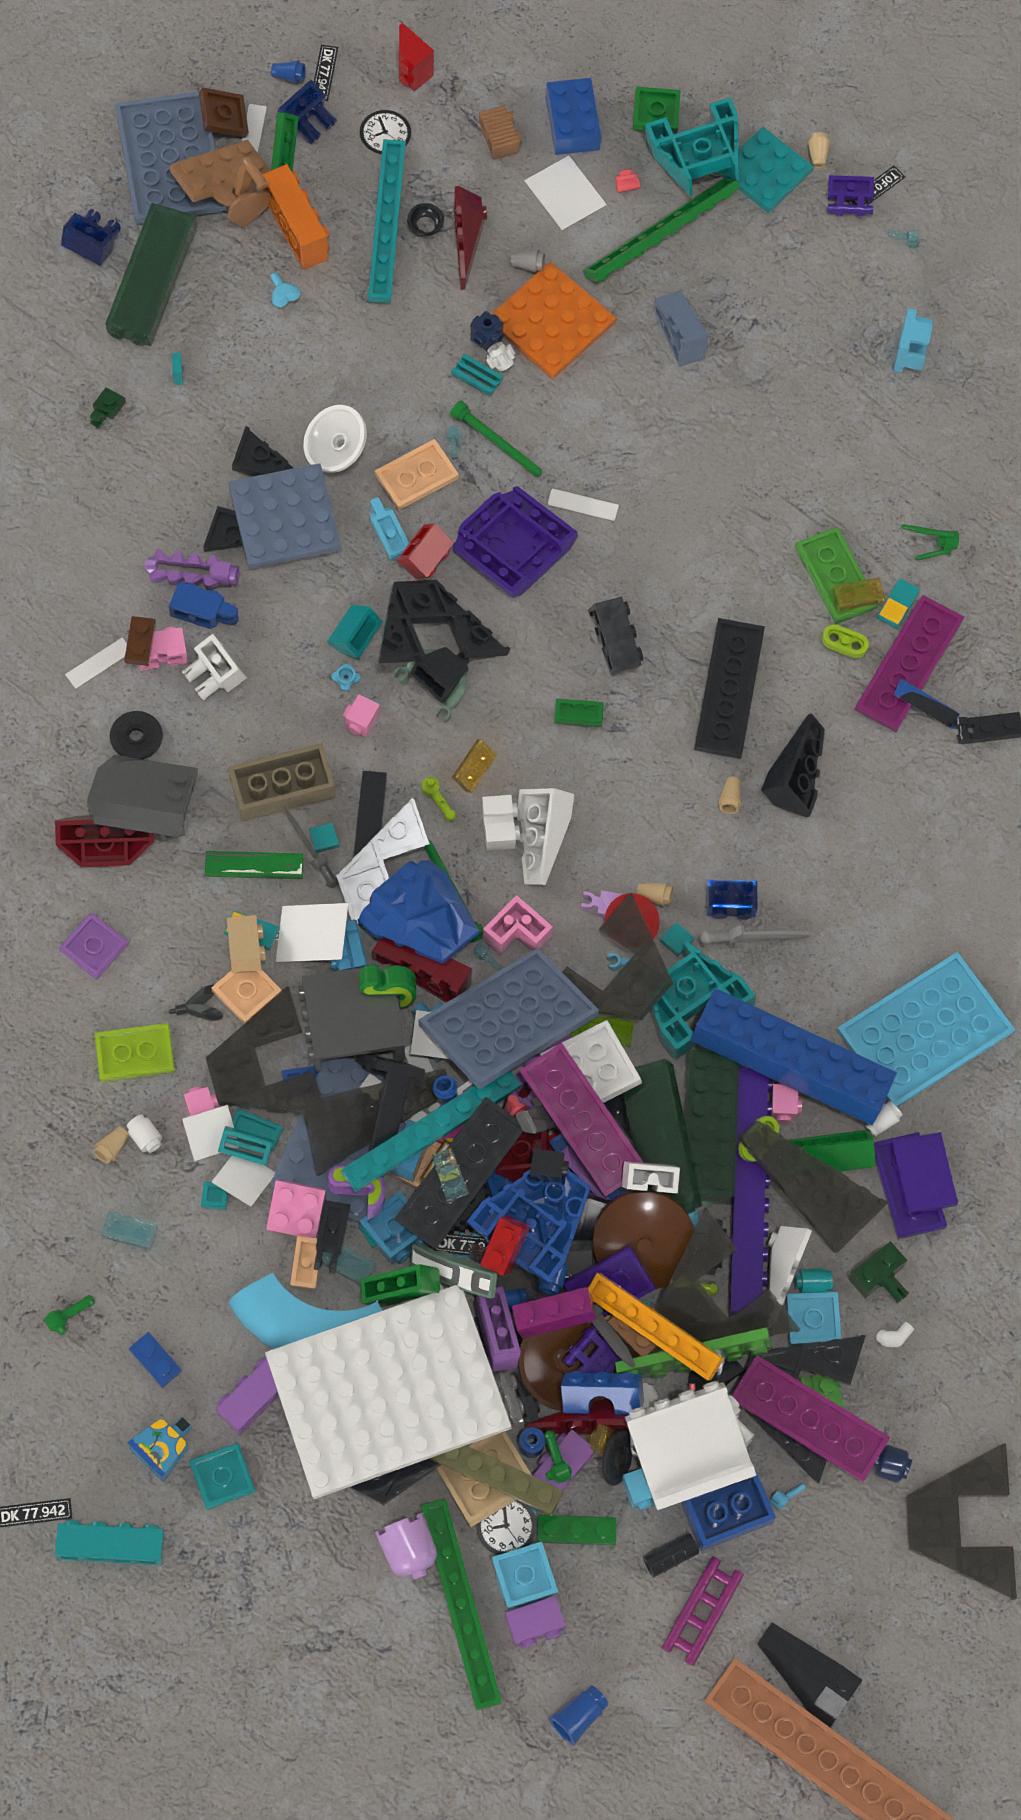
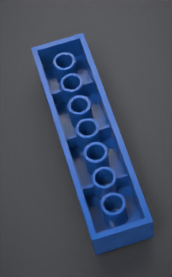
(793, 1056)

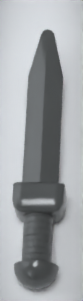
(319, 862)
(611, 1336)

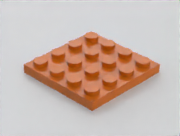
(553, 320)

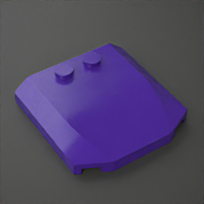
(513, 540)

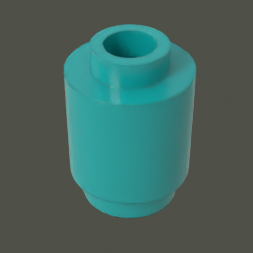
(814, 1280)

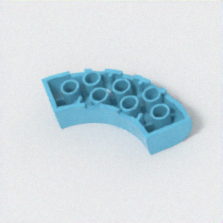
(281, 1318)

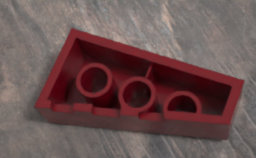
(438, 979)

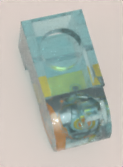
(449, 1175)

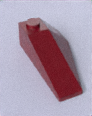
(601, 1413)

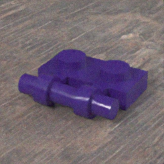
(850, 188)
(600, 1360)

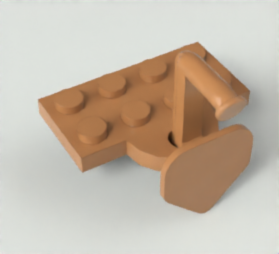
(228, 177)

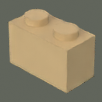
(244, 943)

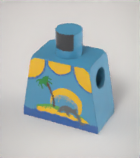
(161, 1446)

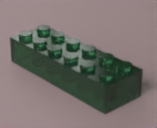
(712, 1123)

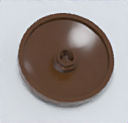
(649, 1223)
(543, 1365)

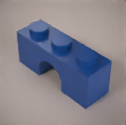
(622, 1389)

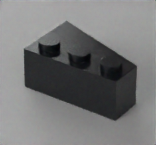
(616, 635)

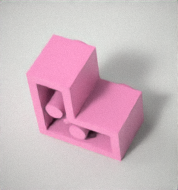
(515, 922)

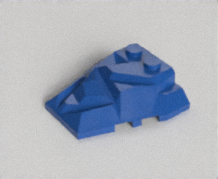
(420, 911)
(550, 1211)

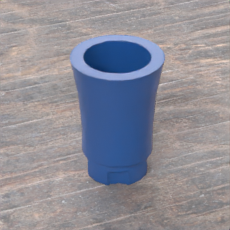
(579, 1714)

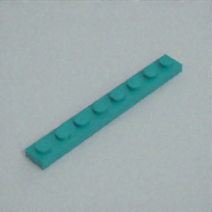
(386, 221)
(425, 1132)

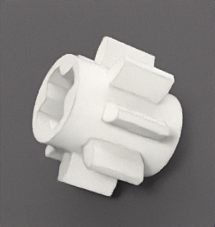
(500, 356)

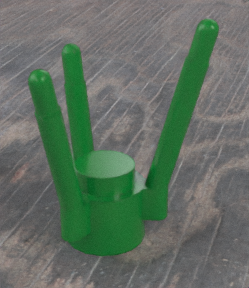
(945, 539)

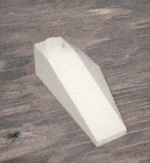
(544, 822)
(785, 1257)

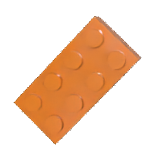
(296, 217)

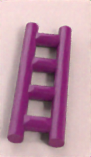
(718, 1605)

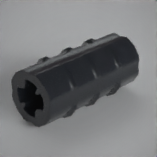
(671, 1555)

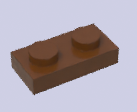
(140, 641)

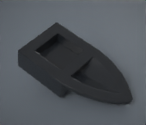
(530, 1404)

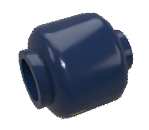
(893, 1464)

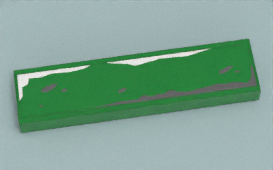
(254, 864)

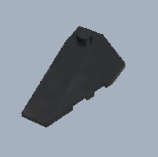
(793, 775)
(814, 1678)

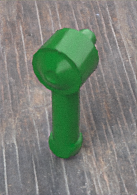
(57, 1319)
(560, 1469)

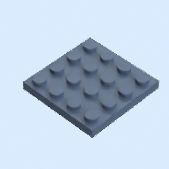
(284, 515)

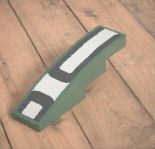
(457, 1271)

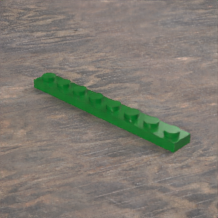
(666, 226)
(461, 1606)

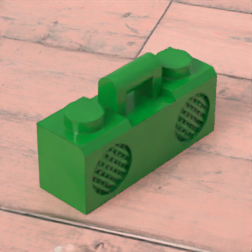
(400, 1285)

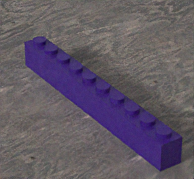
(749, 1201)

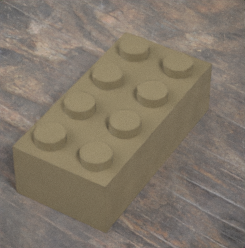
(281, 781)

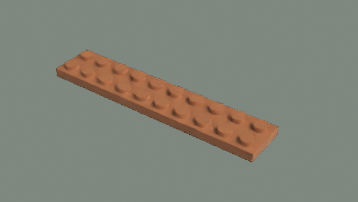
(815, 1749)

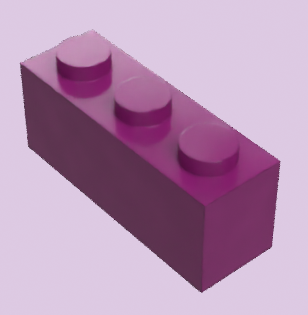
(554, 1312)

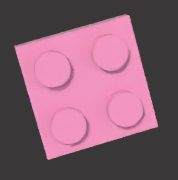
(296, 1209)

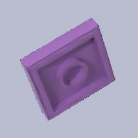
(93, 946)

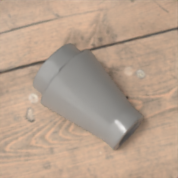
(531, 261)

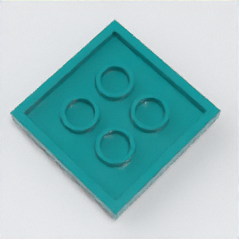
(768, 169)

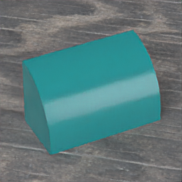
(355, 630)

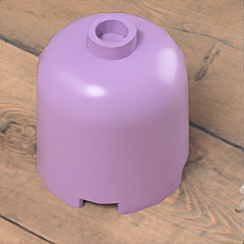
(408, 1546)

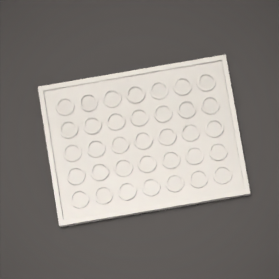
(387, 1391)

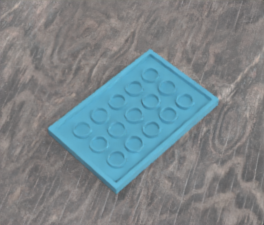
(928, 1028)

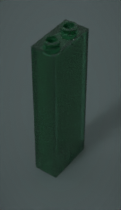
(151, 275)
(660, 1127)

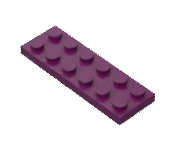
(910, 659)
(581, 1117)
(810, 1418)

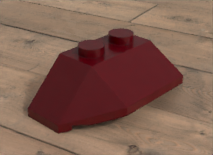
(99, 844)

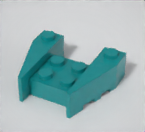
(697, 149)
(689, 994)

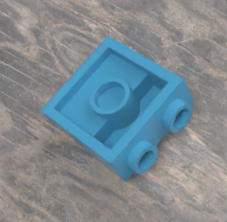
(389, 1235)

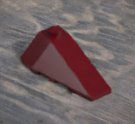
(468, 227)
(520, 1156)

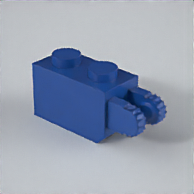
(201, 606)

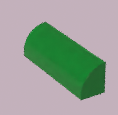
(841, 1150)

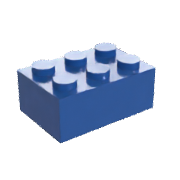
(573, 116)
(728, 1512)

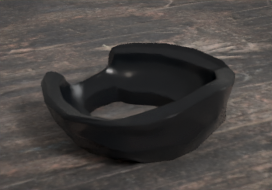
(425, 210)

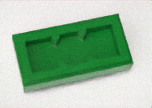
(578, 712)

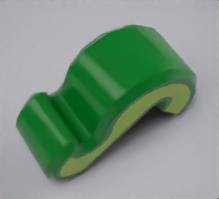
(389, 981)

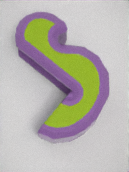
(375, 1191)

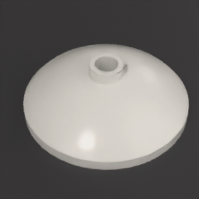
(327, 434)

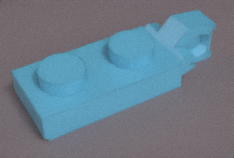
(387, 529)

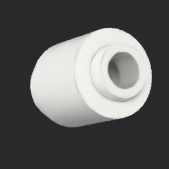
(144, 1134)

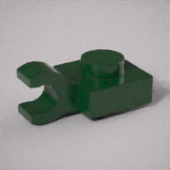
(106, 405)

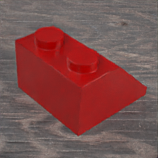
(415, 59)

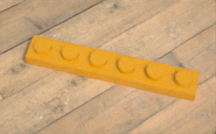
(655, 1327)

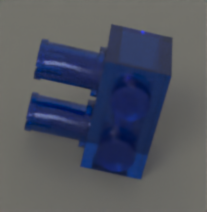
(306, 103)
(88, 238)
(731, 899)

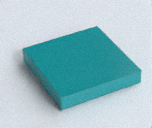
(222, 1476)

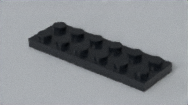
(729, 688)
(478, 1152)

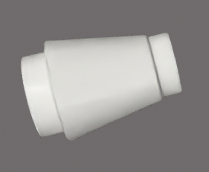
(887, 1118)

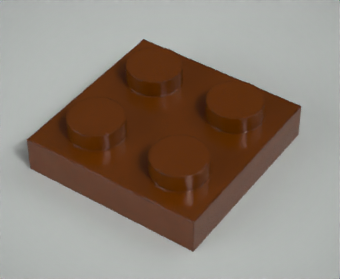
(223, 112)

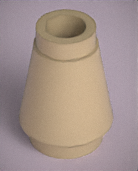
(819, 149)
(730, 798)
(657, 892)
(110, 1145)

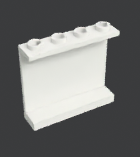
(689, 1445)

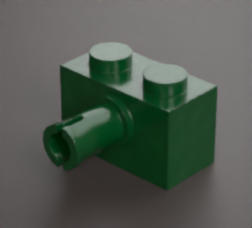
(881, 1272)

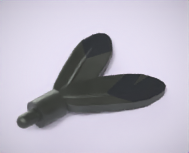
(195, 1006)

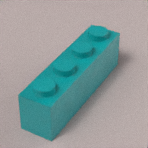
(110, 1544)

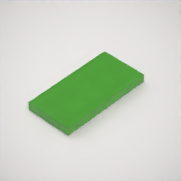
(830, 565)

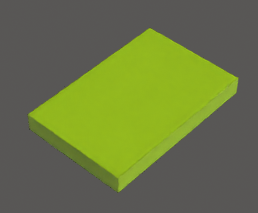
(134, 1052)

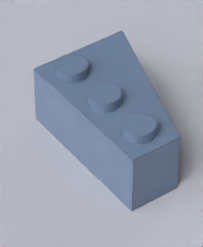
(681, 328)

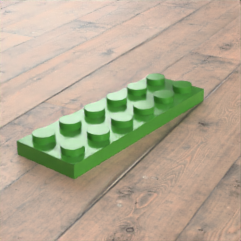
(728, 1347)

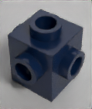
(486, 330)

